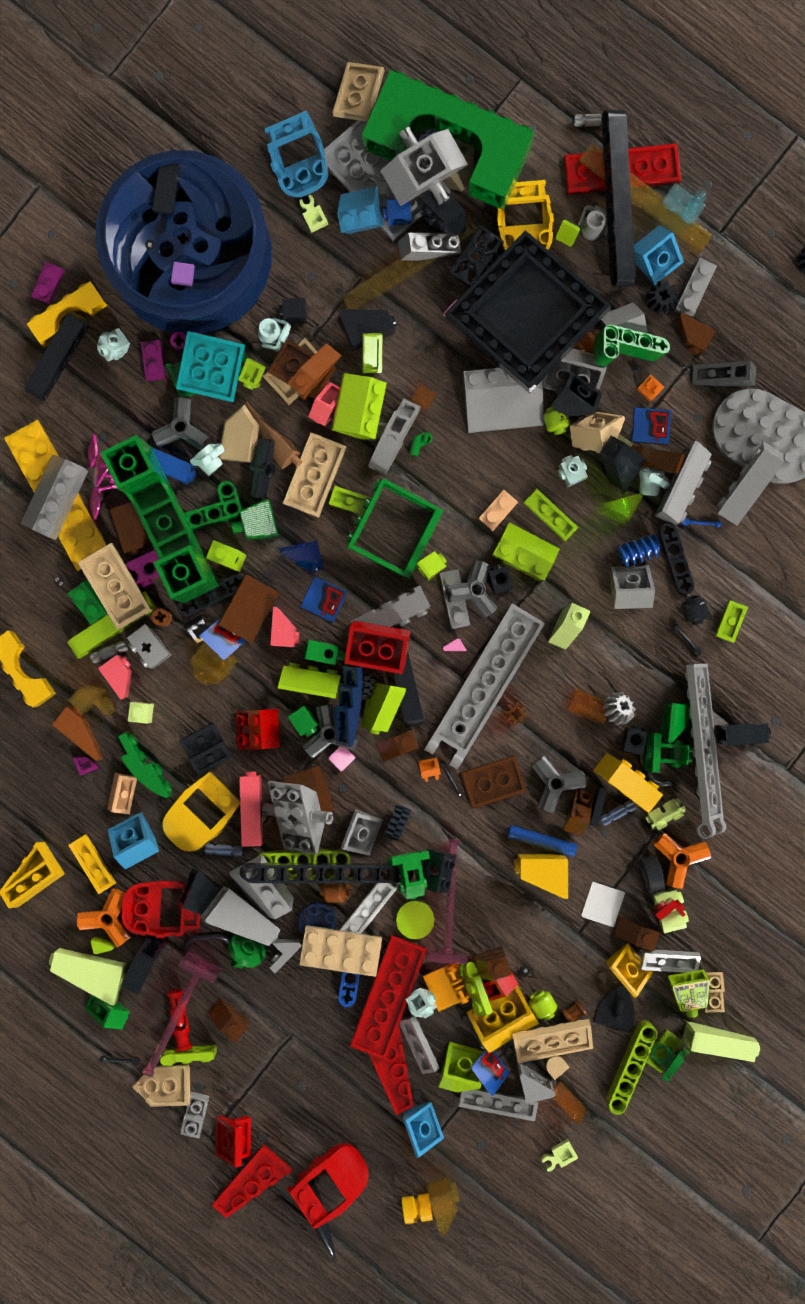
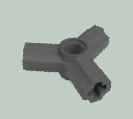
(181, 415)
(464, 590)
(319, 741)
(567, 782)

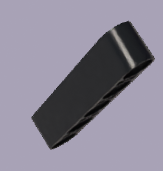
(57, 356)
(410, 703)

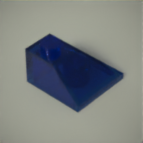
(305, 555)

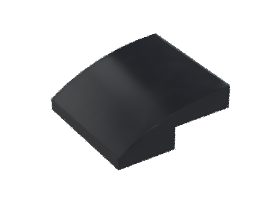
(205, 748)

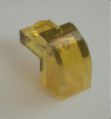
(89, 696)

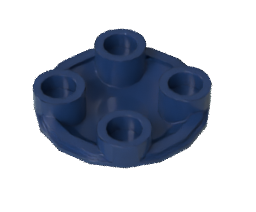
(317, 915)

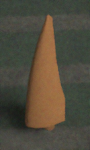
(284, 450)

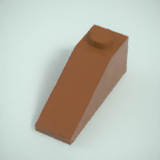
(313, 371)
(78, 730)

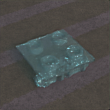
(684, 203)

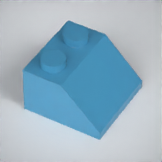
(360, 211)
(657, 254)
(132, 841)

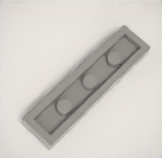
(499, 1104)

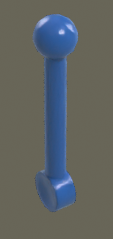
(718, 523)

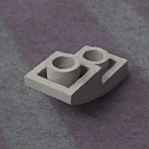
(195, 1115)

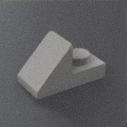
(287, 948)

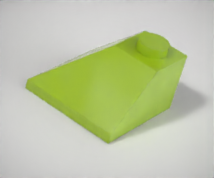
(457, 1068)

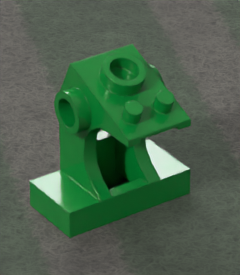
(679, 753)
(409, 862)

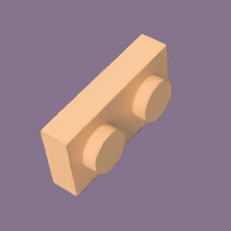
(498, 510)

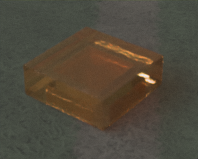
(423, 397)

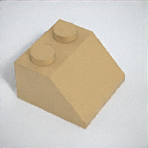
(595, 430)

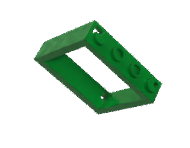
(421, 543)

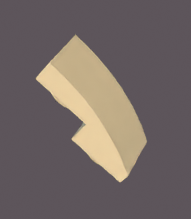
(715, 995)

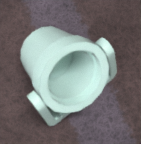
(271, 333)
(208, 458)
(652, 481)

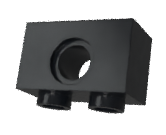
(439, 870)

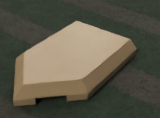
(239, 436)
(167, 1087)

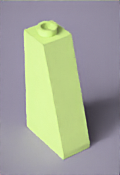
(568, 625)
(91, 973)
(720, 1042)

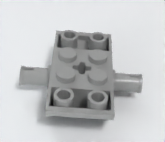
(405, 172)
(297, 816)

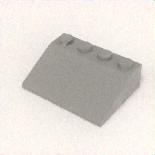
(499, 402)

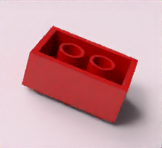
(377, 647)

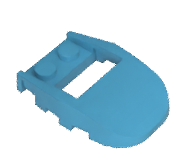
(307, 174)

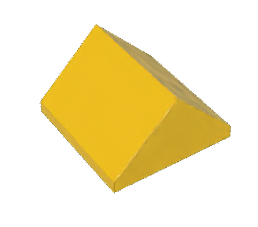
(626, 967)

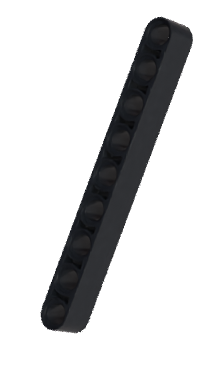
(618, 198)
(319, 869)

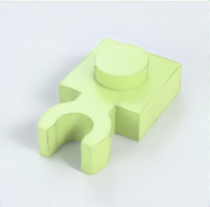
(314, 215)
(562, 1153)

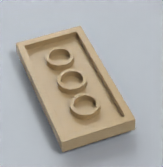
(315, 475)
(115, 586)
(340, 951)
(553, 1041)

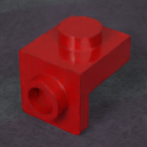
(663, 908)

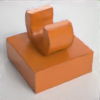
(650, 388)
(429, 768)

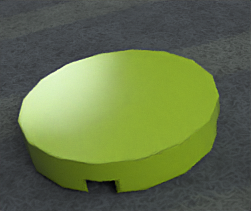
(415, 919)

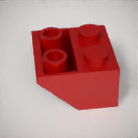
(258, 729)

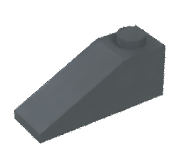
(725, 374)

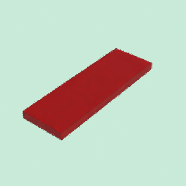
(650, 164)
(387, 997)

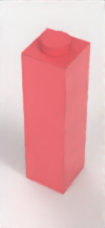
(251, 809)

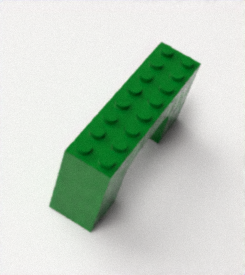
(415, 105)
(146, 485)

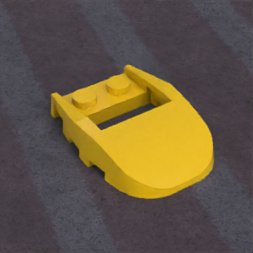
(528, 193)
(186, 828)

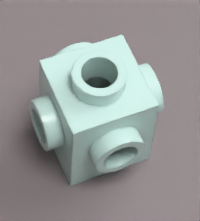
(112, 345)
(572, 477)
(415, 1003)

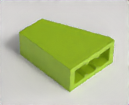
(382, 707)

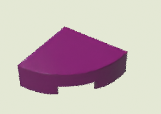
(85, 764)

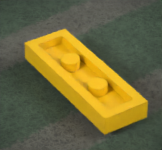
(92, 864)

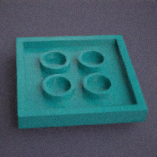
(210, 366)

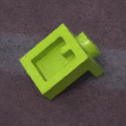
(251, 374)

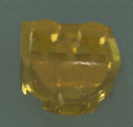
(210, 667)

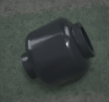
(695, 609)

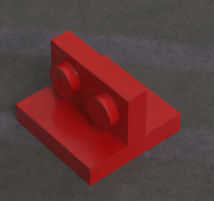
(233, 1139)

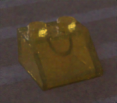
(443, 1200)

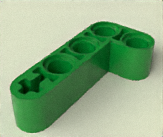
(617, 340)
(222, 507)

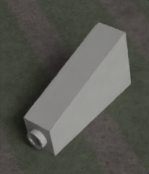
(237, 916)

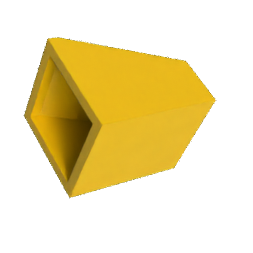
(544, 871)

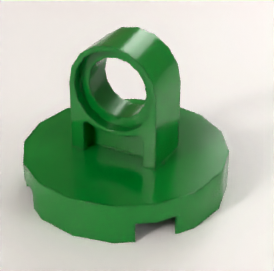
(245, 952)
(671, 1061)

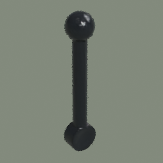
(697, 651)
(442, 765)
(464, 1017)
(135, 1061)

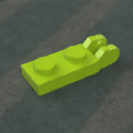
(475, 988)
(197, 1053)

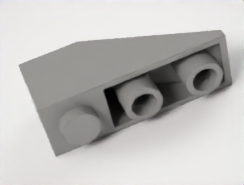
(428, 246)

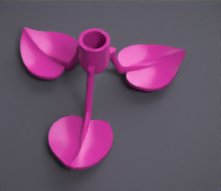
(100, 472)

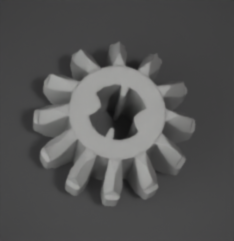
(618, 708)

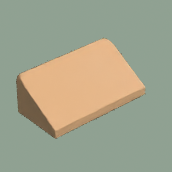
(122, 793)

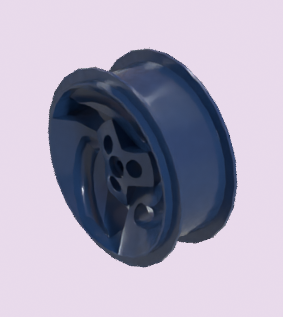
(218, 292)

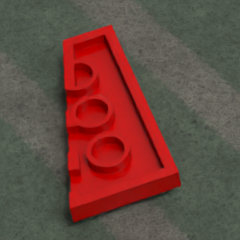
(395, 1076)
(257, 1175)

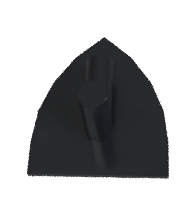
(616, 1009)

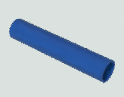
(542, 841)

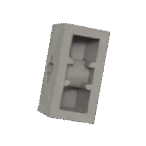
(158, 652)

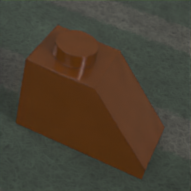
(694, 334)
(397, 745)
(637, 933)
(228, 1020)

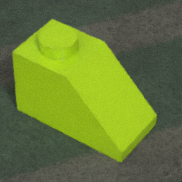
(431, 565)

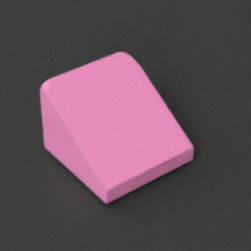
(455, 645)
(341, 758)

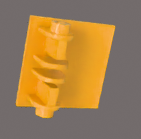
(447, 986)

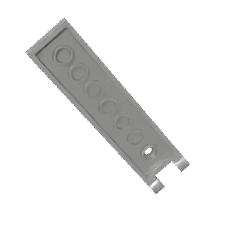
(486, 682)
(704, 749)

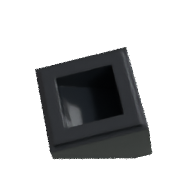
(197, 627)

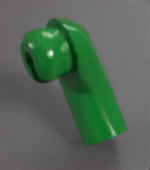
(419, 441)

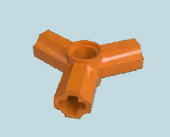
(692, 854)
(95, 919)

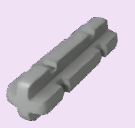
(587, 120)
(108, 652)

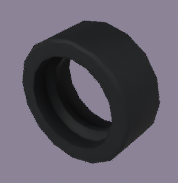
(652, 874)

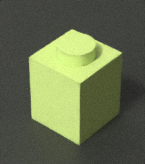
(140, 712)

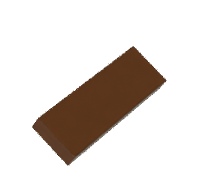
(660, 459)

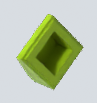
(567, 233)
(101, 945)

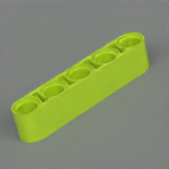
(100, 633)
(331, 854)
(631, 1076)

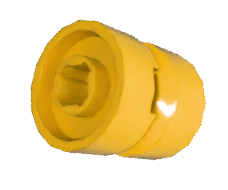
(417, 1208)

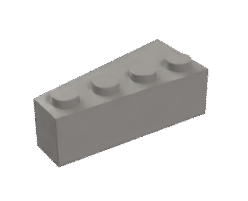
(751, 483)
(399, 610)

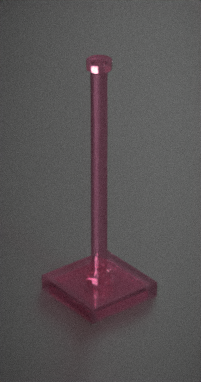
(447, 955)
(199, 968)

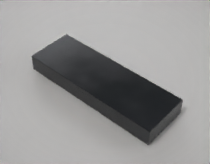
(166, 189)

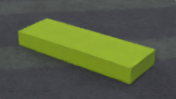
(550, 515)

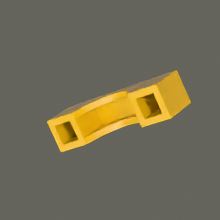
(84, 299)
(34, 690)

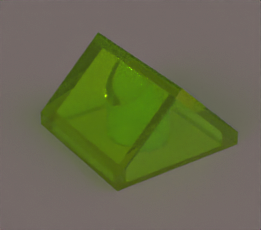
(621, 509)

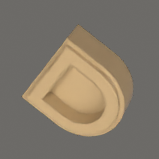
(556, 1066)

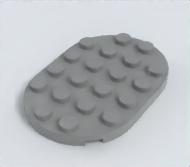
(755, 417)

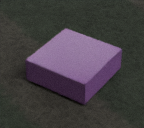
(182, 274)

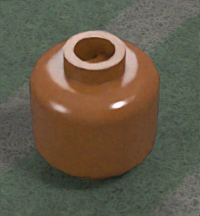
(335, 892)

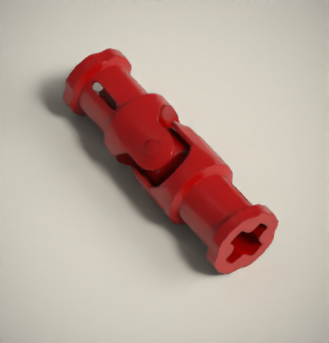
(180, 1033)

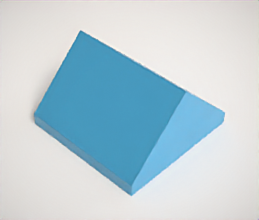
(422, 1128)

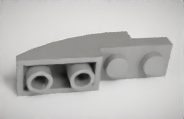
(393, 436)

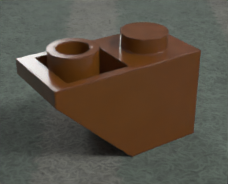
(579, 812)

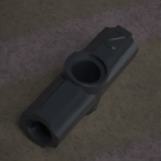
(262, 468)

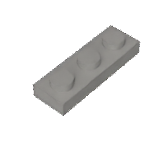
(695, 287)
(456, 610)
(670, 960)
(418, 1044)

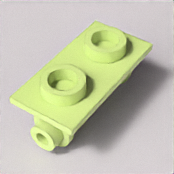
(660, 819)

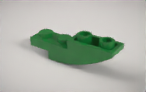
(148, 774)

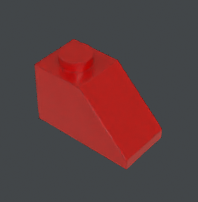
(500, 987)

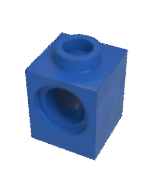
(397, 214)

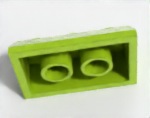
(359, 406)
(526, 552)
(310, 680)

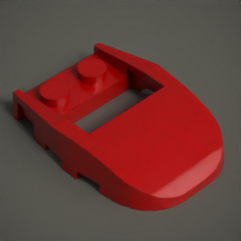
(142, 911)
(348, 1173)

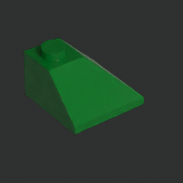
(674, 721)

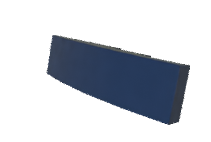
(349, 706)

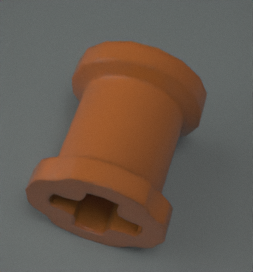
(157, 613)
(574, 1012)

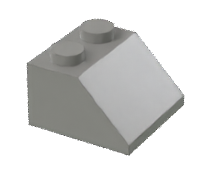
(632, 587)

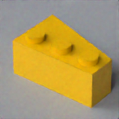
(628, 782)
(33, 875)

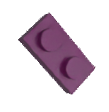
(47, 283)
(153, 360)

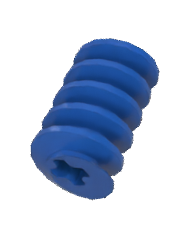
(638, 550)

